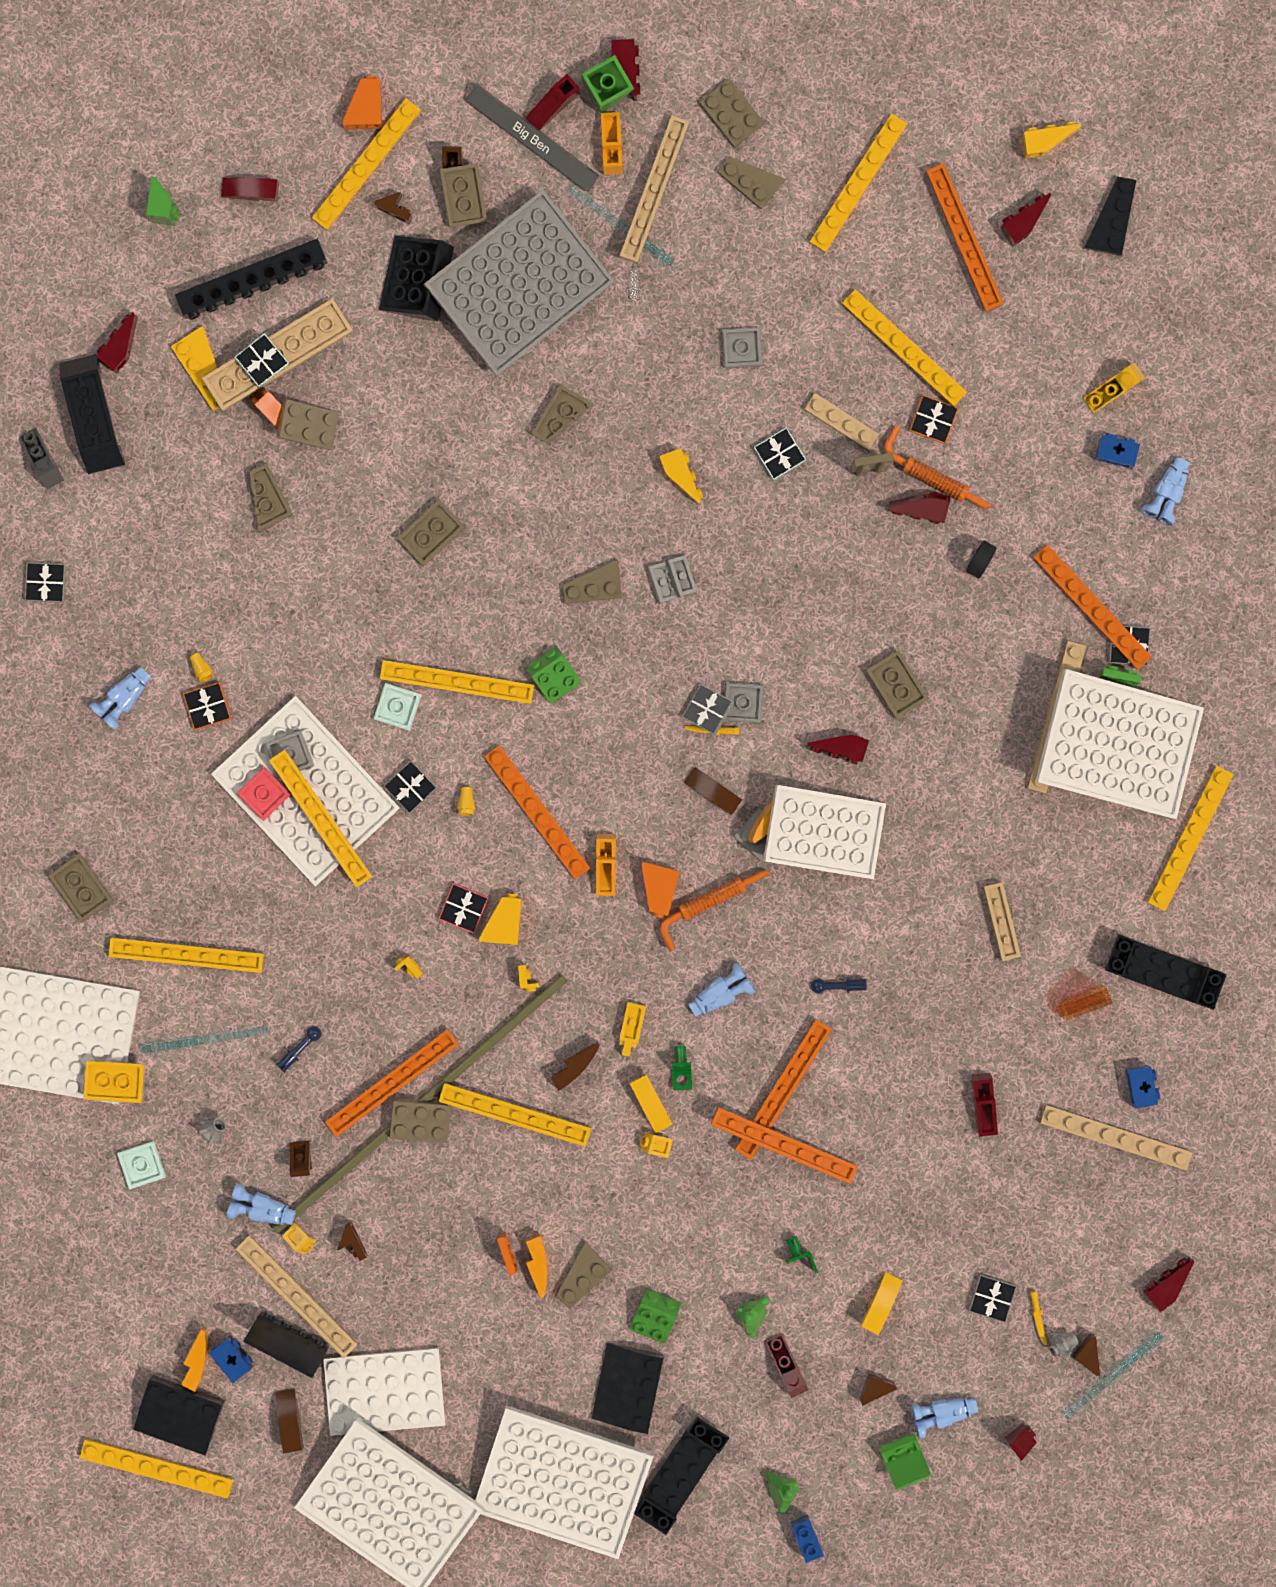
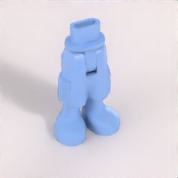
(1168, 488)
(124, 695)
(719, 994)
(263, 1208)
(945, 1413)

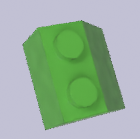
(607, 83)
(160, 206)

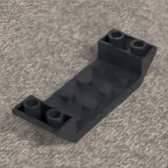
(90, 414)
(1165, 972)
(680, 1474)

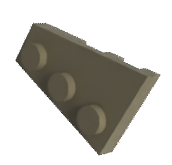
(751, 181)
(560, 413)
(268, 499)
(595, 585)
(583, 1276)

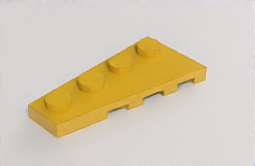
(198, 360)

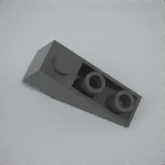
(41, 459)

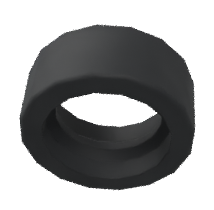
(981, 559)

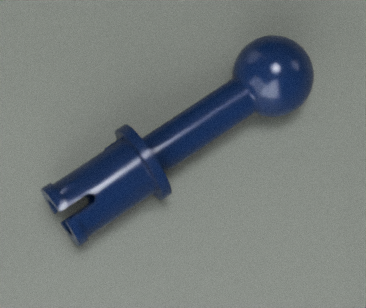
(819, 986)
(312, 1034)

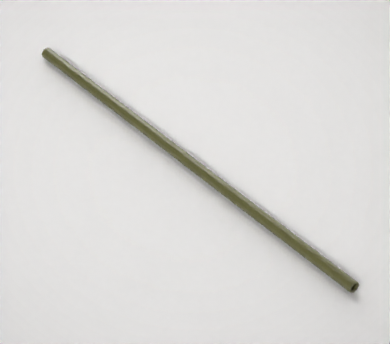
(428, 1096)

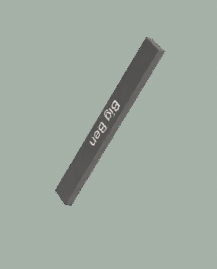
(532, 137)

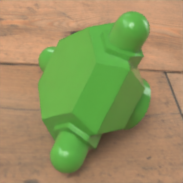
(752, 1315)
(782, 1490)

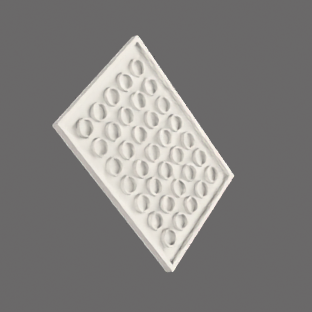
(1119, 744)
(337, 779)
(58, 1025)
(563, 1482)
(389, 1506)

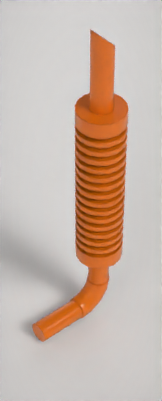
(931, 476)
(707, 901)

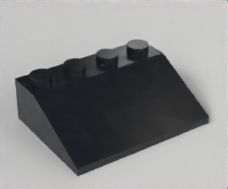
(410, 266)
(286, 1343)
(627, 1387)
(178, 1415)

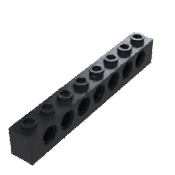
(223, 283)

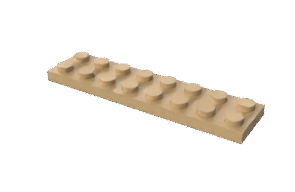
(295, 342)

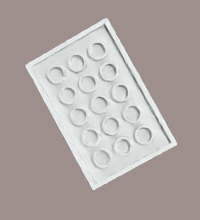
(824, 832)
(385, 1390)

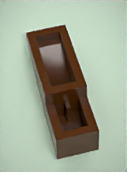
(713, 791)
(575, 1066)
(289, 1421)

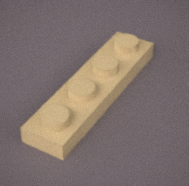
(841, 422)
(1002, 921)

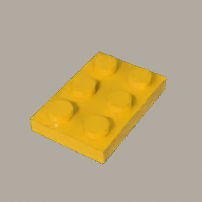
(114, 1081)

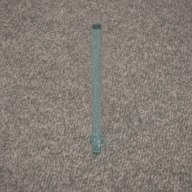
(661, 254)
(156, 1047)
(1151, 1343)

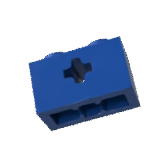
(1107, 454)
(1135, 1078)
(232, 1369)
(807, 1538)

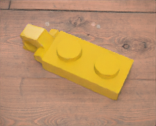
(631, 1027)

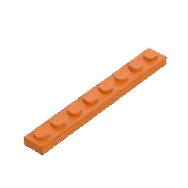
(964, 237)
(1092, 607)
(537, 812)
(787, 1082)
(392, 1083)
(783, 1145)

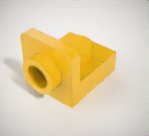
(412, 967)
(524, 976)
(656, 1145)
(299, 1239)

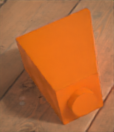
(365, 106)
(267, 405)
(659, 887)

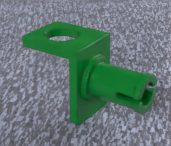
(680, 1068)
(797, 1252)

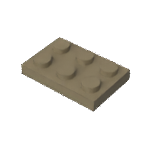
(731, 113)
(463, 195)
(307, 424)
(879, 463)
(431, 532)
(897, 684)
(80, 888)
(420, 1121)

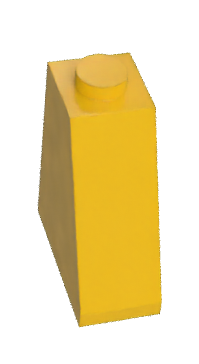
(504, 922)

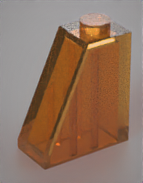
(1084, 1002)

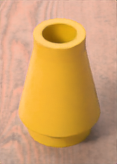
(201, 669)
(466, 802)

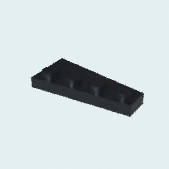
(1111, 226)

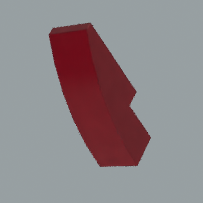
(250, 188)
(984, 1104)

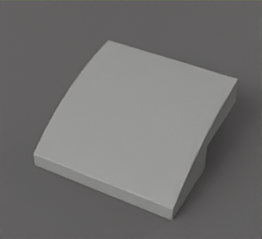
(672, 579)

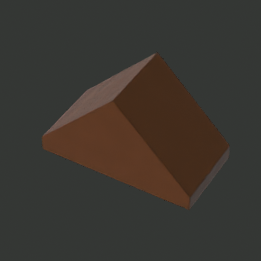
(452, 156)
(1088, 1354)
(875, 1388)

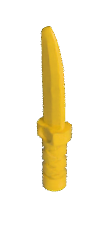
(723, 730)
(1037, 1312)

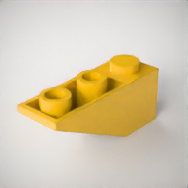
(1042, 141)
(1114, 387)
(677, 471)

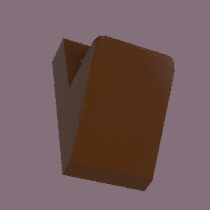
(389, 206)
(300, 1159)
(351, 1237)

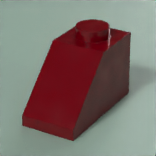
(1021, 1440)

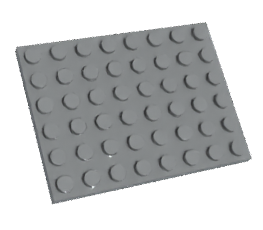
(519, 282)

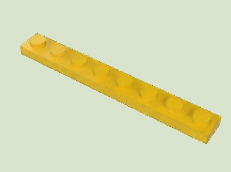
(366, 164)
(858, 183)
(904, 348)
(457, 682)
(320, 818)
(1190, 838)
(186, 955)
(515, 1114)
(156, 1468)

